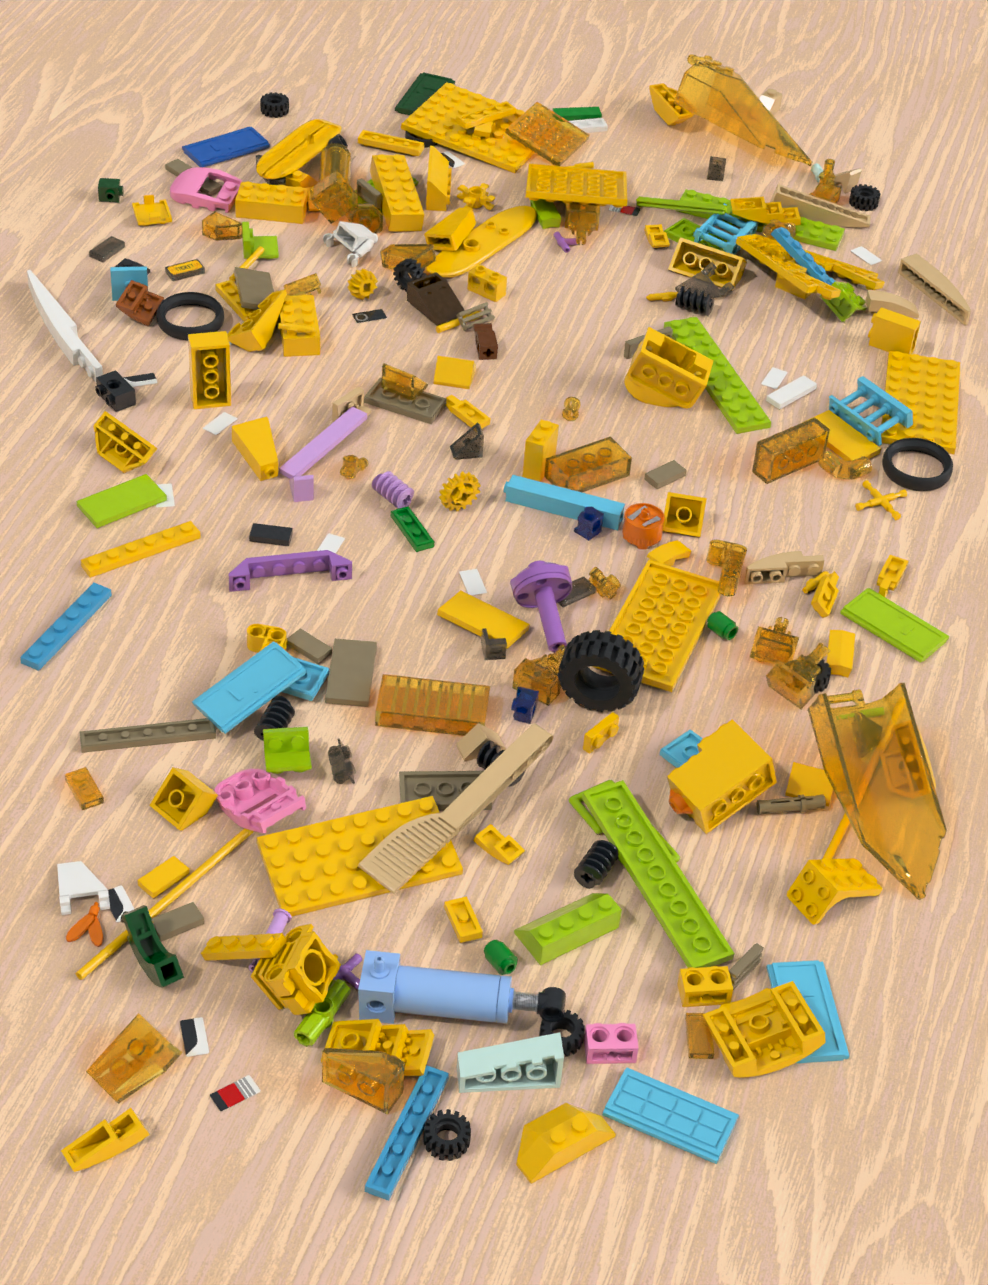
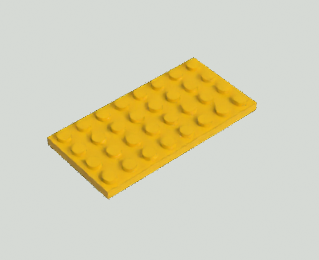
(931, 391)
(665, 620)
(319, 862)

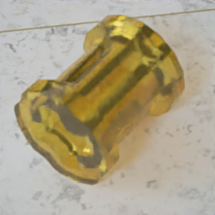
(566, 413)

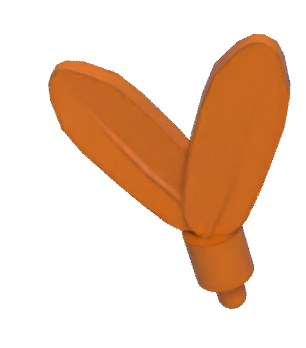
(88, 922)

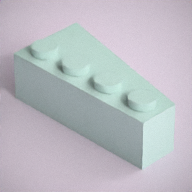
(512, 1065)

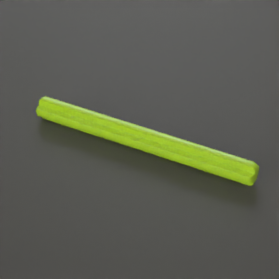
(681, 205)

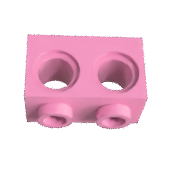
(610, 1043)

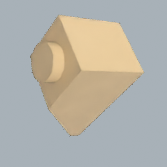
(772, 100)

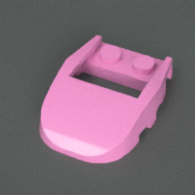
(189, 182)
(252, 789)

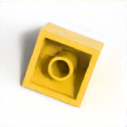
(183, 798)

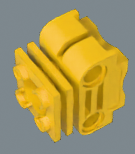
(298, 972)

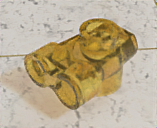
(352, 466)
(604, 585)

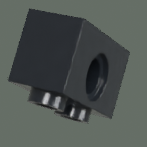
(115, 391)

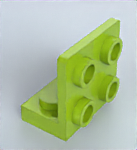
(251, 243)
(846, 303)
(287, 750)

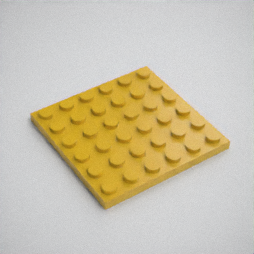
(577, 185)

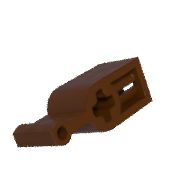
(485, 341)

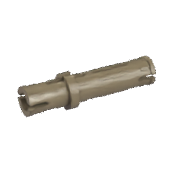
(798, 803)

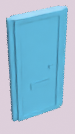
(249, 687)
(815, 988)
(671, 1115)

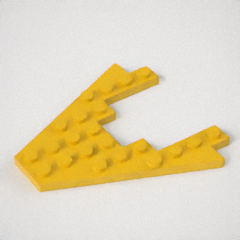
(779, 260)

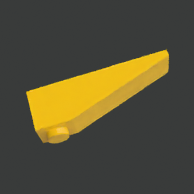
(260, 324)

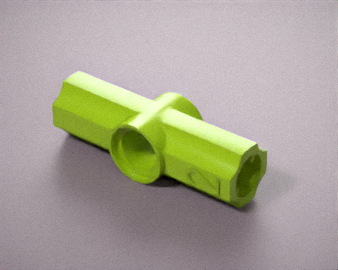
(322, 1013)

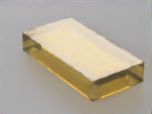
(698, 1037)

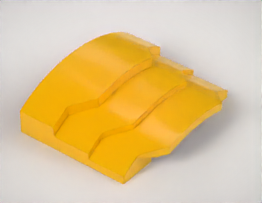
(765, 1031)

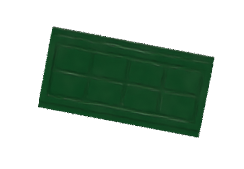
(420, 92)

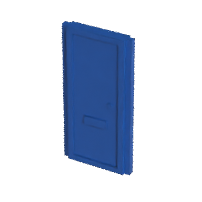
(225, 146)

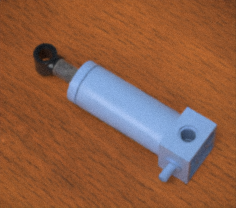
(394, 988)

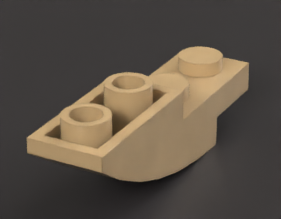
(787, 564)

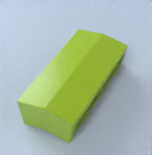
(546, 213)

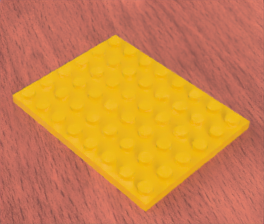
(437, 119)

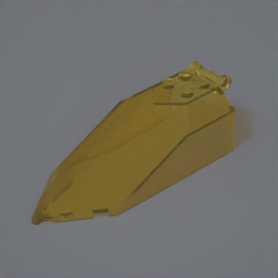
(731, 104)
(882, 781)

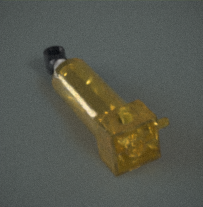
(333, 193)

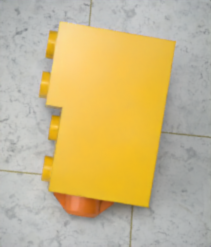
(720, 777)

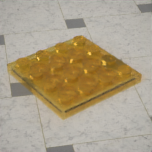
(547, 134)

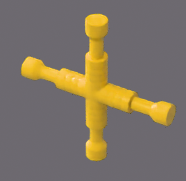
(880, 499)

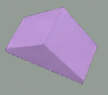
(302, 488)

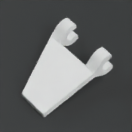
(78, 881)

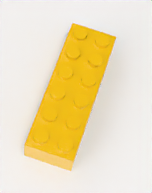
(399, 196)

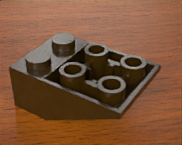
(434, 298)

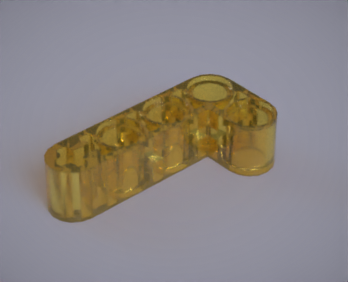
(732, 559)

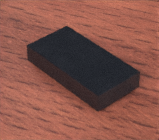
(271, 534)

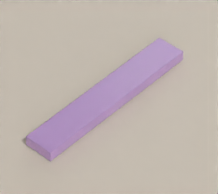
(323, 443)

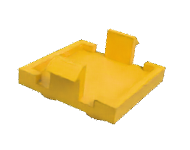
(151, 212)

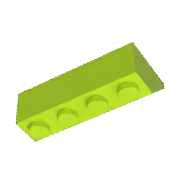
(570, 927)

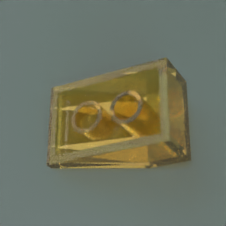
(133, 1059)
(365, 1075)

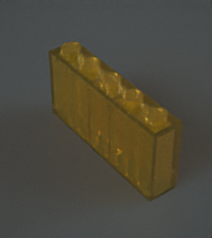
(431, 705)

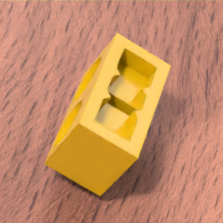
(487, 283)
(705, 986)

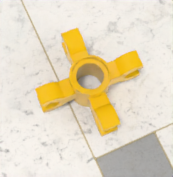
(476, 196)

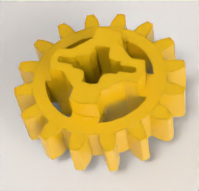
(459, 491)

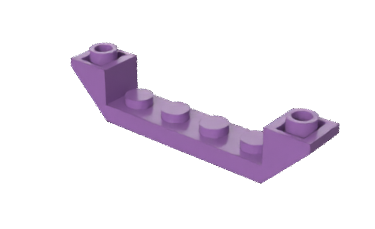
(286, 564)

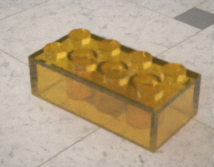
(790, 450)
(588, 466)

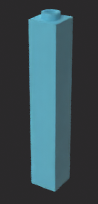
(561, 500)

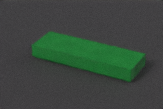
(578, 113)
(412, 529)

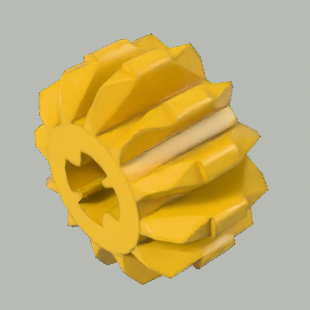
(362, 284)

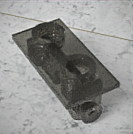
(344, 768)

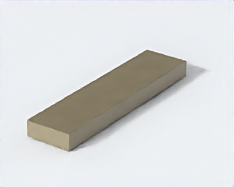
(209, 186)

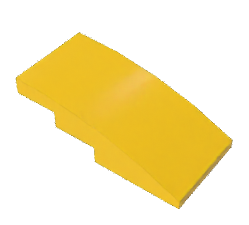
(757, 210)
(369, 1034)

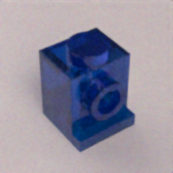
(589, 523)
(525, 704)

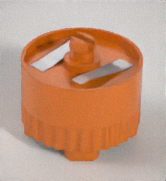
(643, 525)

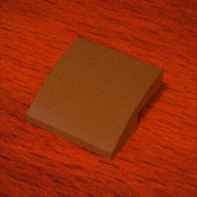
(139, 303)

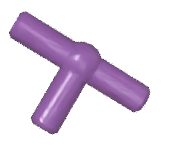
(564, 242)
(345, 971)

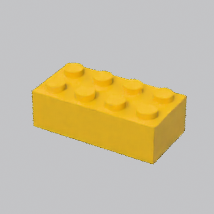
(271, 202)
(300, 311)
(209, 370)

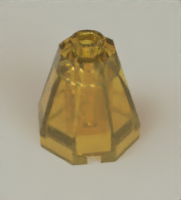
(368, 216)

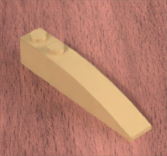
(819, 209)
(935, 286)

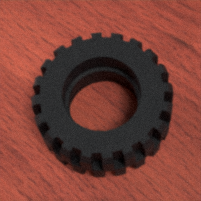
(607, 652)

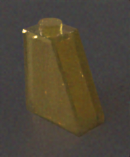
(397, 253)

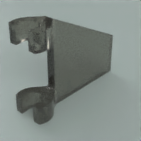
(703, 283)

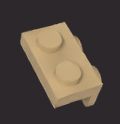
(353, 398)

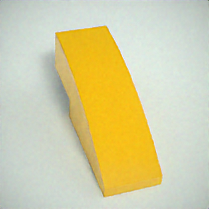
(105, 1141)

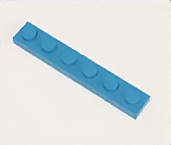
(804, 259)
(65, 626)
(406, 1133)

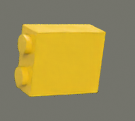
(893, 331)
(538, 447)

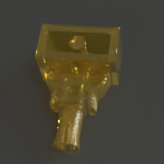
(826, 188)
(582, 220)
(774, 644)
(540, 675)
(797, 677)

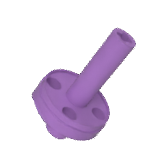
(542, 587)

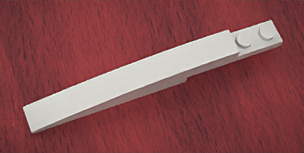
(62, 328)

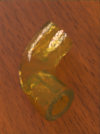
(845, 469)

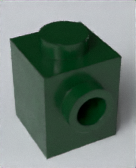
(110, 190)

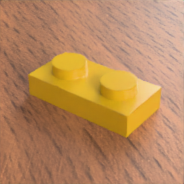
(601, 732)
(463, 919)

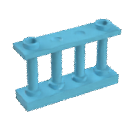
(747, 228)
(876, 397)

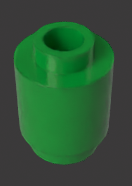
(722, 625)
(500, 957)

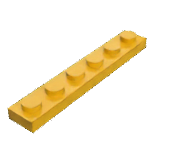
(140, 549)

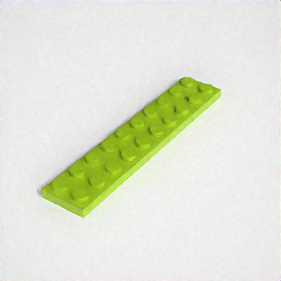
(809, 232)
(723, 383)
(658, 876)

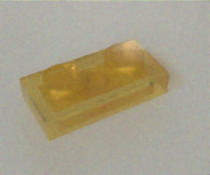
(84, 788)

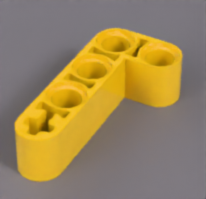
(262, 635)

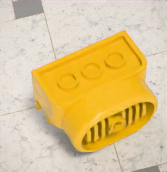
(667, 372)

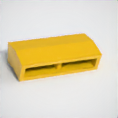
(841, 652)

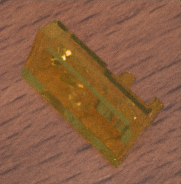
(303, 286)

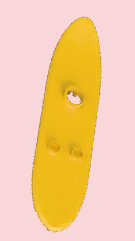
(297, 149)
(485, 241)

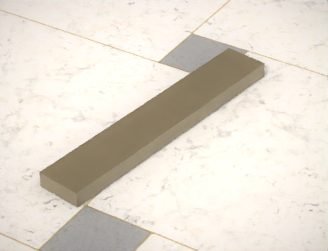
(147, 735)

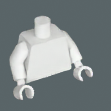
(354, 237)

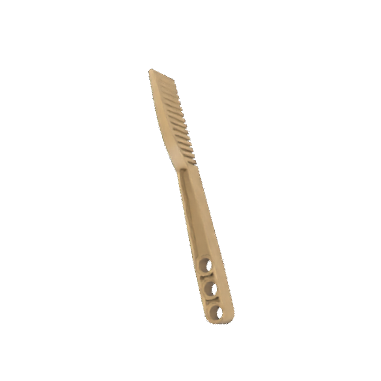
(417, 841)

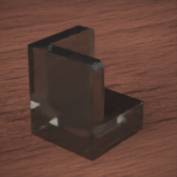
(493, 648)

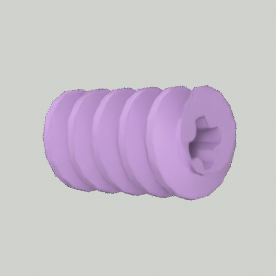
(393, 489)

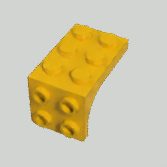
(826, 883)

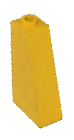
(451, 230)
(257, 447)

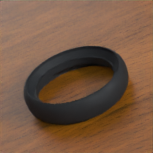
(189, 298)
(912, 482)

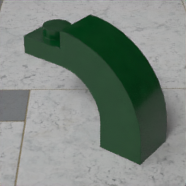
(152, 956)

